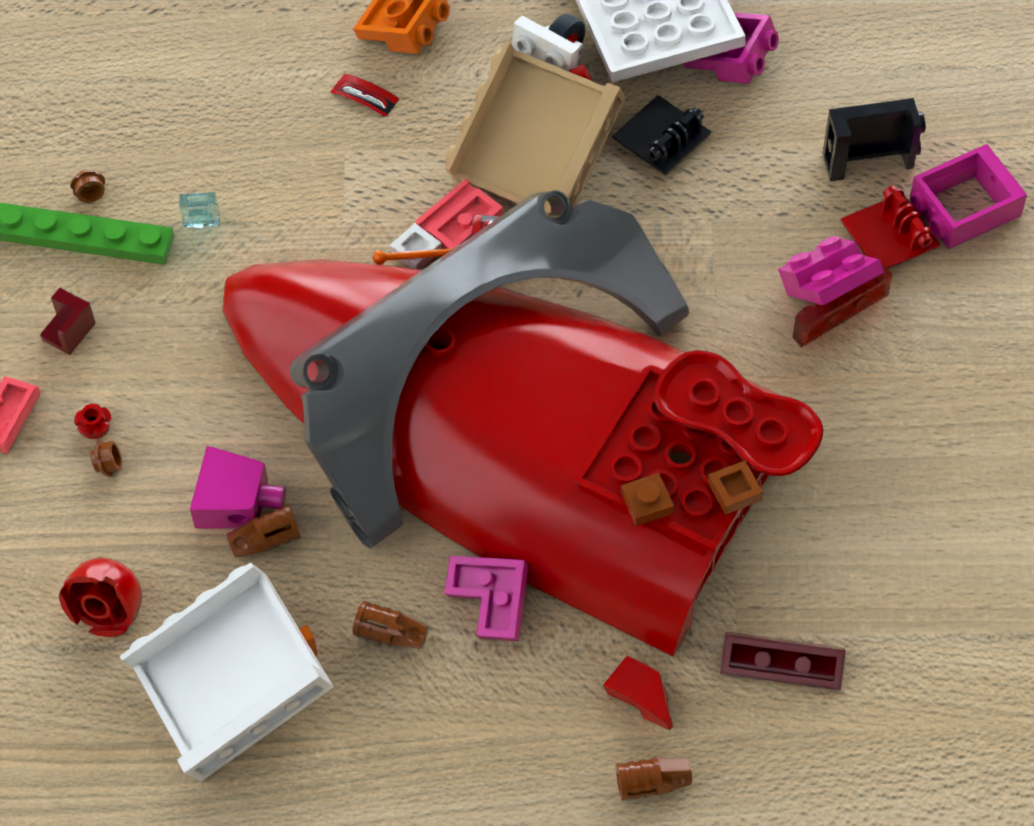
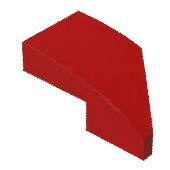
(641, 688)

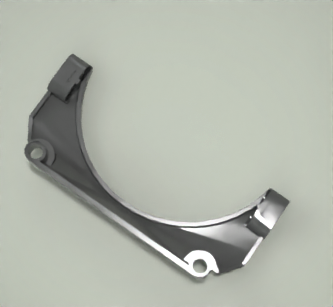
(370, 356)

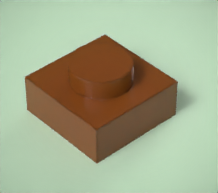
(735, 487)
(647, 499)

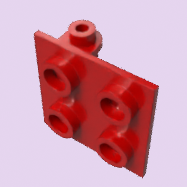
(890, 229)

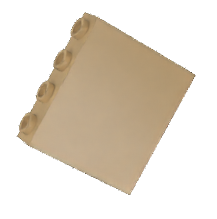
(533, 129)

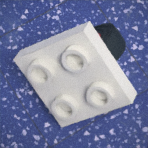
(554, 44)

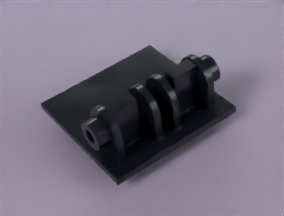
(663, 134)

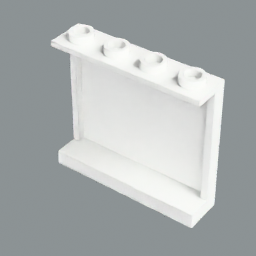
(227, 671)

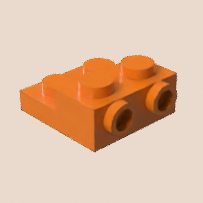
(402, 23)

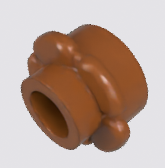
(88, 186)
(106, 458)

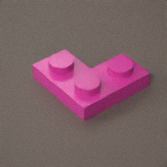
(500, 588)

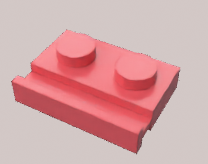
(452, 216)

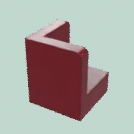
(71, 322)

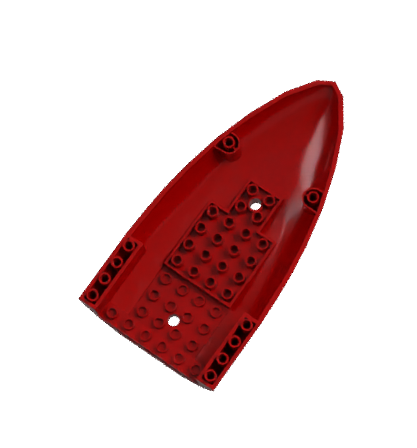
(522, 437)

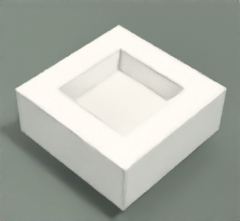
(415, 240)

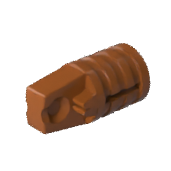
(263, 533)
(400, 631)
(652, 776)

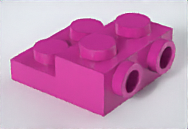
(744, 62)
(828, 271)

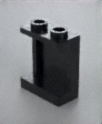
(872, 133)

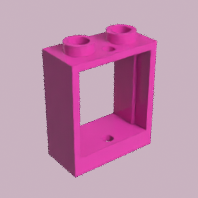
(991, 175)

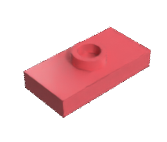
(16, 403)

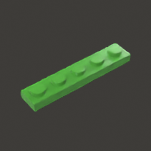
(85, 233)

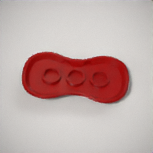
(763, 428)

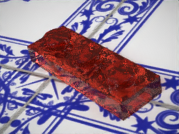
(819, 319)

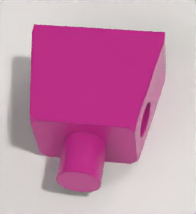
(232, 491)

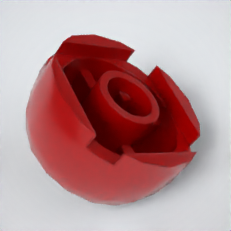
(102, 596)

